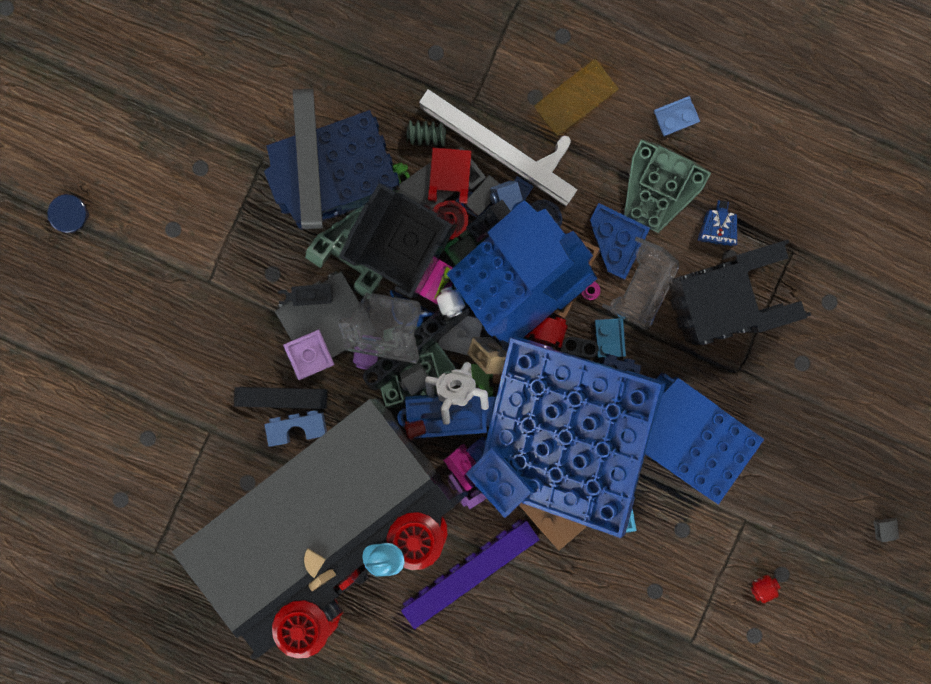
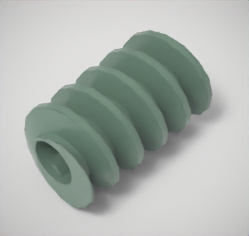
(426, 133)

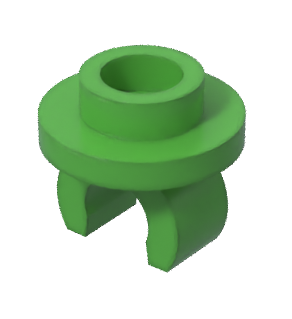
(401, 169)

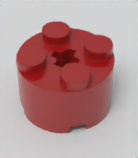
(459, 214)
(549, 332)

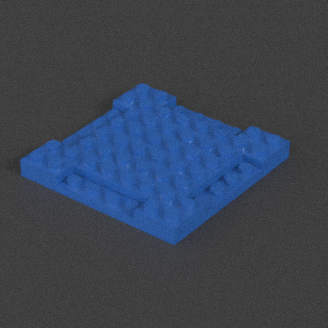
(574, 432)

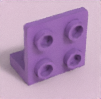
(473, 499)

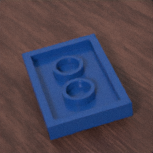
(499, 482)

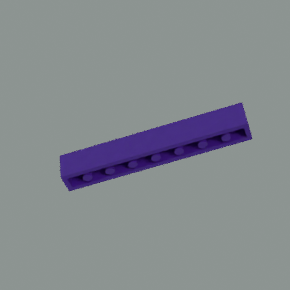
(470, 573)

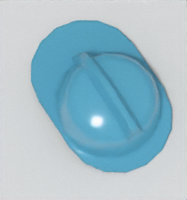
(383, 559)

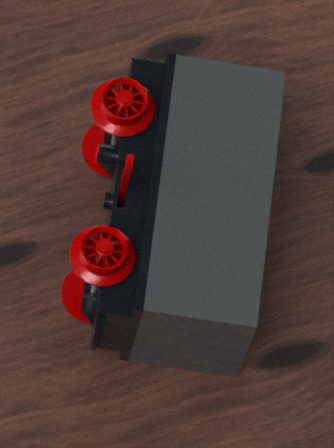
(335, 497)

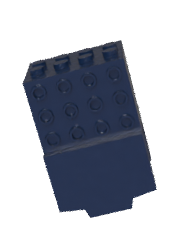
(350, 167)

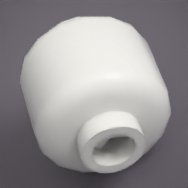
(450, 302)

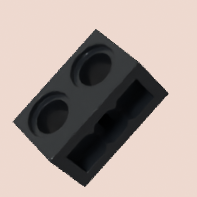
(488, 220)

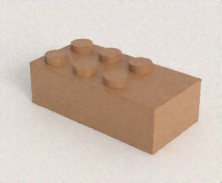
(554, 527)

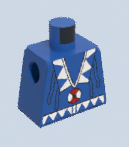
(719, 226)

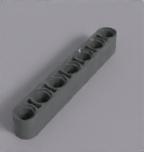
(307, 158)

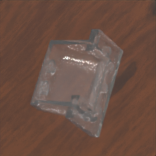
(383, 328)

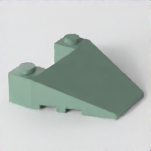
(332, 243)

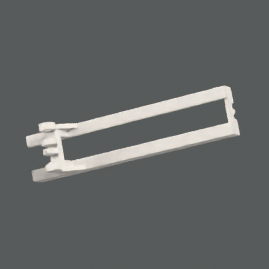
(536, 173)

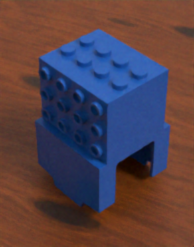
(522, 272)
(699, 440)

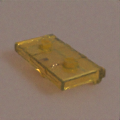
(576, 97)

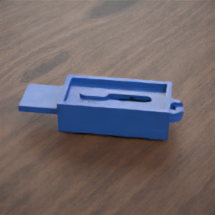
(463, 419)

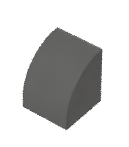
(886, 529)

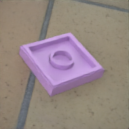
(308, 354)

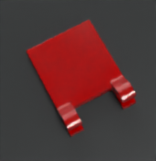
(450, 172)

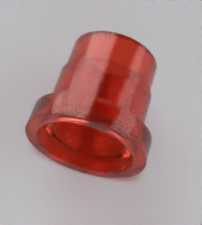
(414, 429)

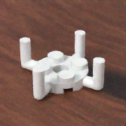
(455, 396)

